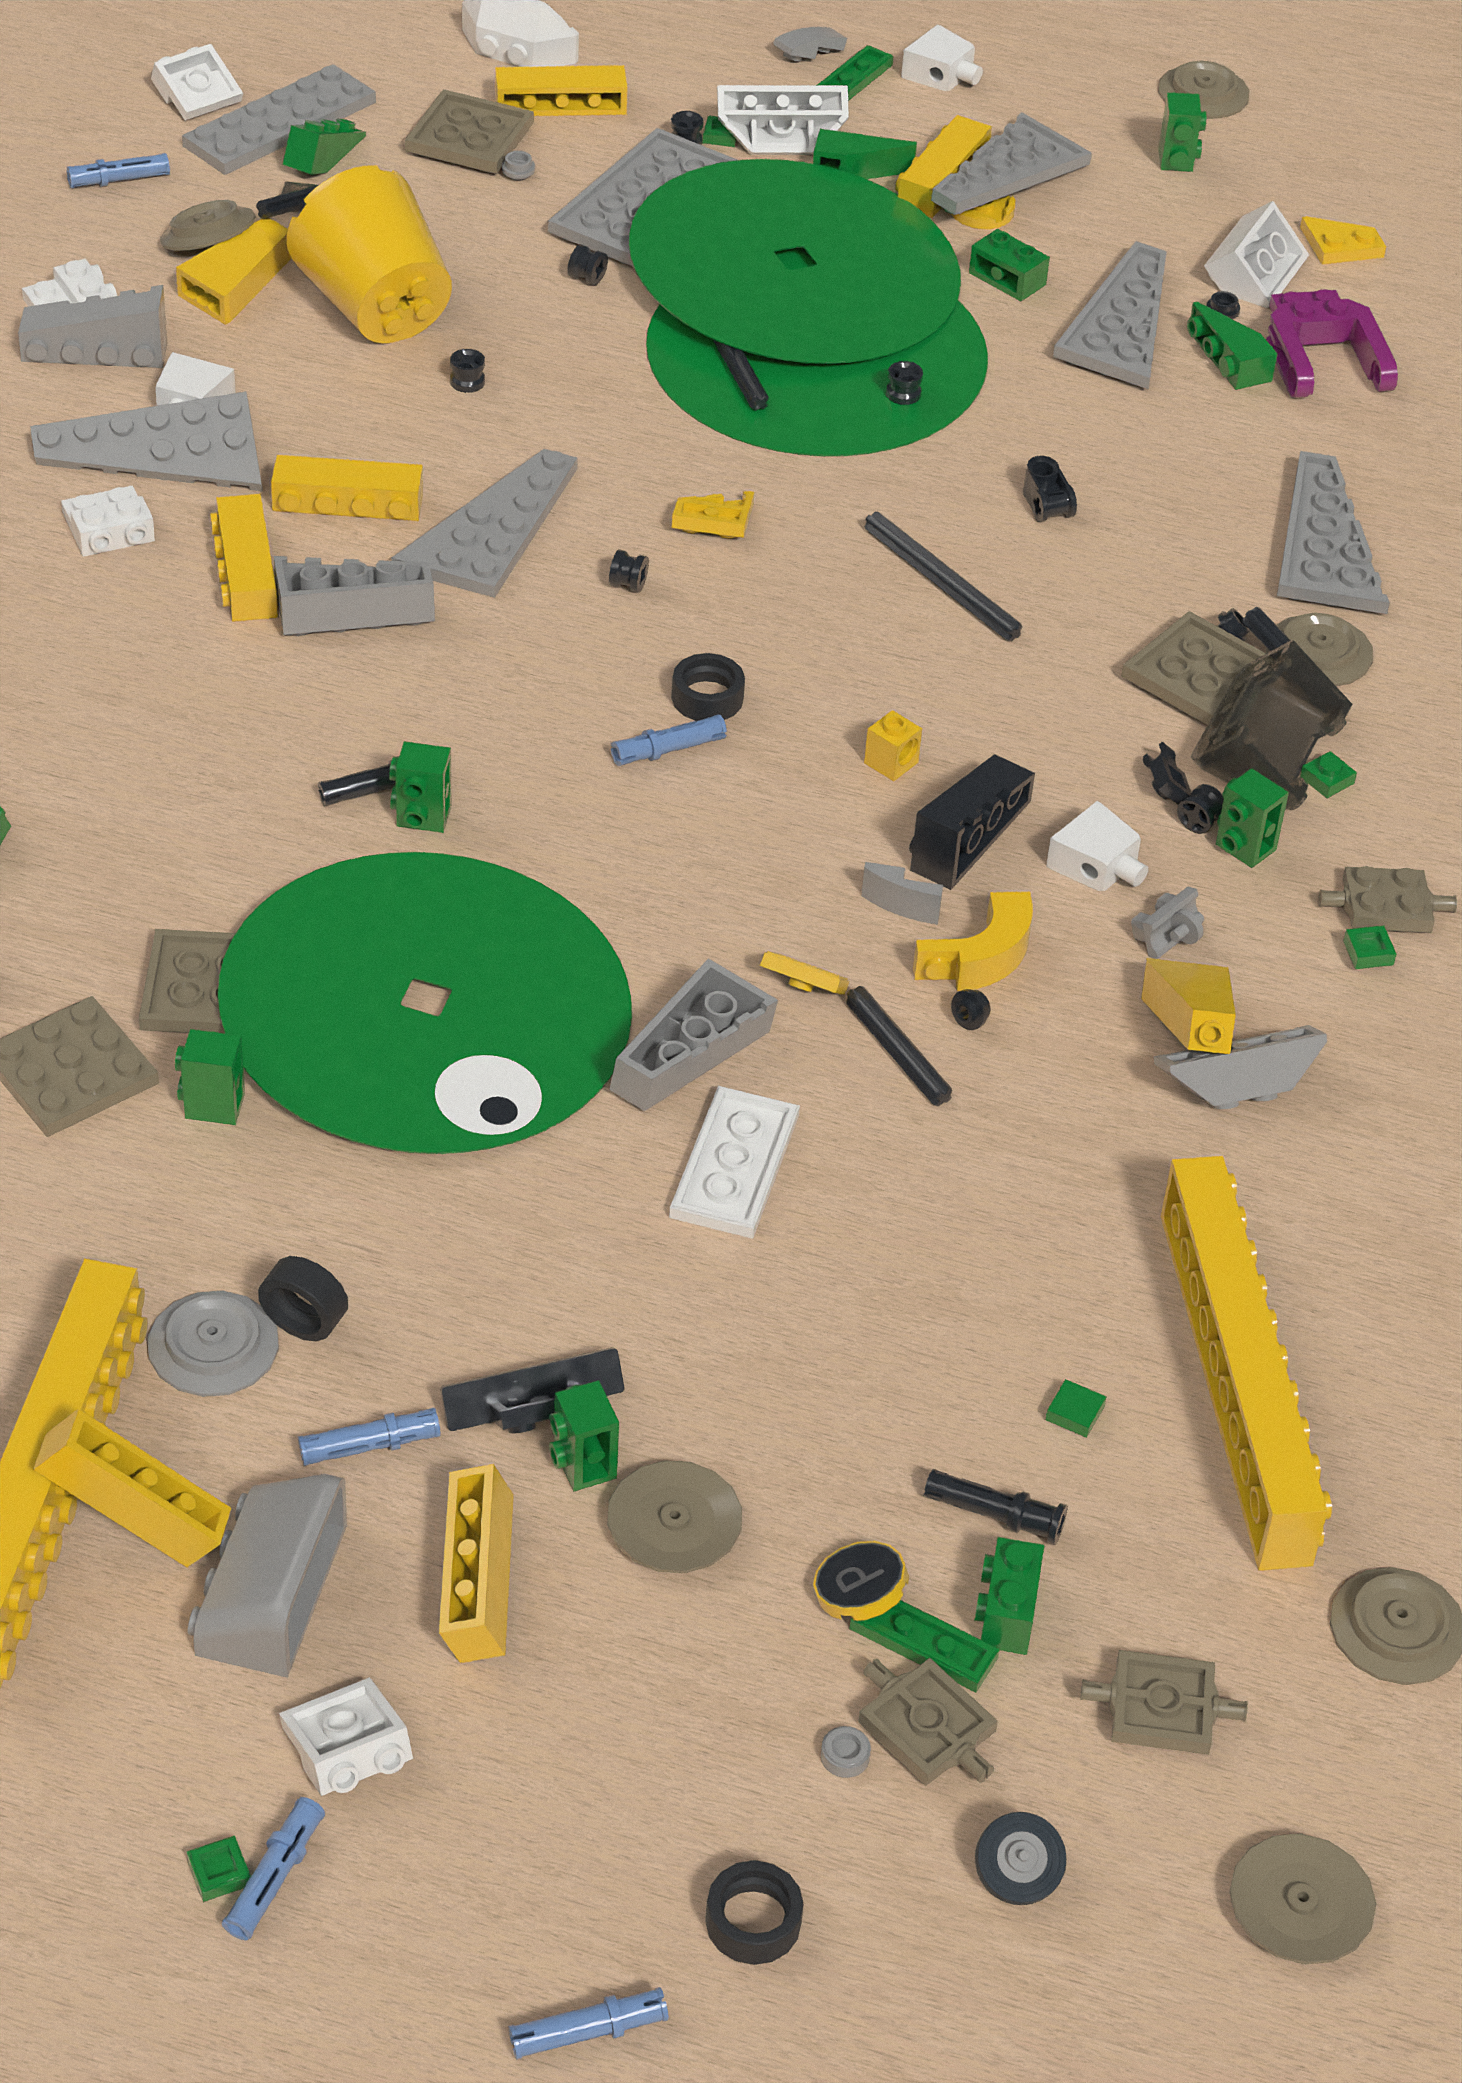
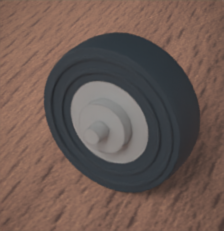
(1020, 1858)

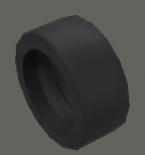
(708, 668)
(313, 1283)
(748, 1946)

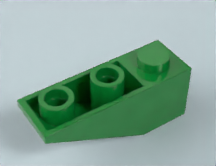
(320, 146)
(863, 154)
(1235, 349)

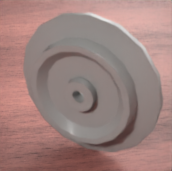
(212, 1343)

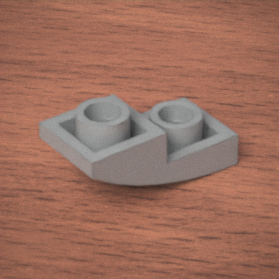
(809, 40)
(908, 898)

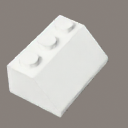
(1257, 256)

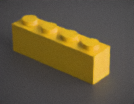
(563, 89)
(940, 158)
(347, 487)
(246, 557)
(132, 1488)
(476, 1564)

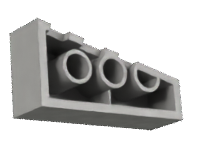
(98, 331)
(352, 595)
(691, 1034)

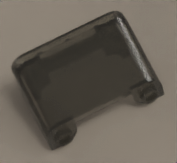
(1272, 721)

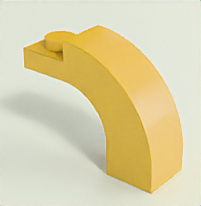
(983, 957)

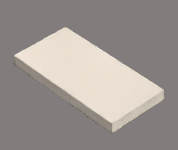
(734, 1162)

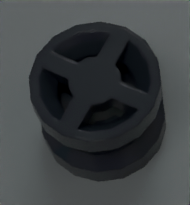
(688, 126)
(587, 264)
(467, 370)
(904, 382)
(628, 570)
(1201, 808)

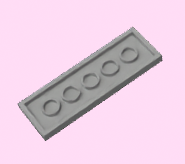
(266, 123)

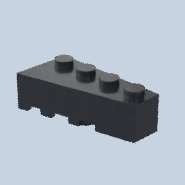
(968, 819)

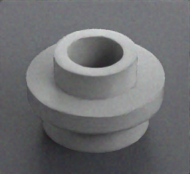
(518, 165)

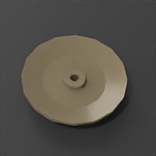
(1218, 86)
(206, 225)
(1332, 645)
(674, 1516)
(1397, 1625)
(1302, 1898)

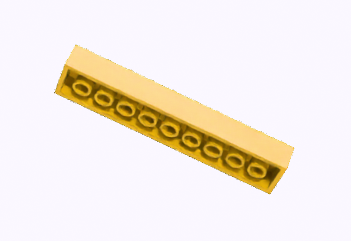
(1244, 1365)
(78, 1371)

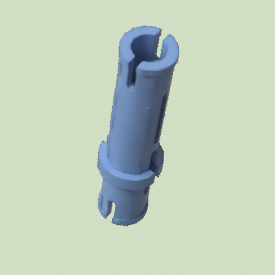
(111, 171)
(656, 743)
(379, 1434)
(284, 1850)
(589, 2023)

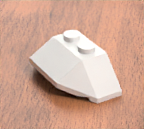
(519, 32)
(781, 116)

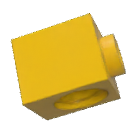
(893, 745)

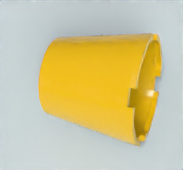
(371, 253)

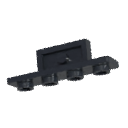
(527, 1394)

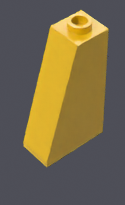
(234, 271)
(1192, 1002)

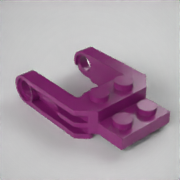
(1322, 319)

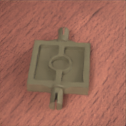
(1388, 898)
(1163, 1702)
(927, 1721)

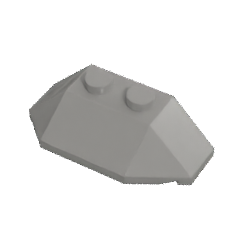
(1252, 1070)

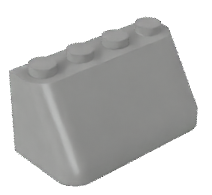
(270, 1573)

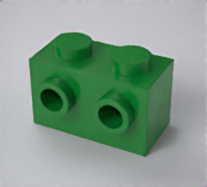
(1180, 132)
(1009, 265)
(422, 786)
(1251, 817)
(211, 1076)
(585, 1436)
(1012, 1594)

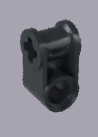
(1048, 489)

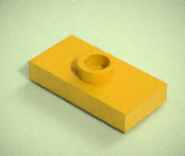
(804, 975)

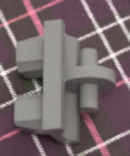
(1173, 922)

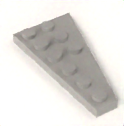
(1009, 163)
(1120, 320)
(171, 442)
(491, 532)
(1324, 543)

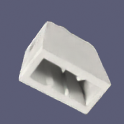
(940, 60)
(192, 379)
(1097, 850)

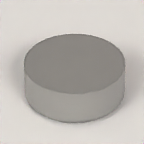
(845, 1752)

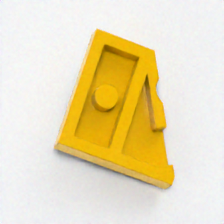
(1342, 241)
(713, 514)

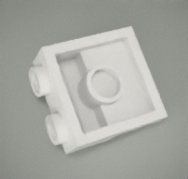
(196, 82)
(71, 283)
(108, 520)
(347, 1737)

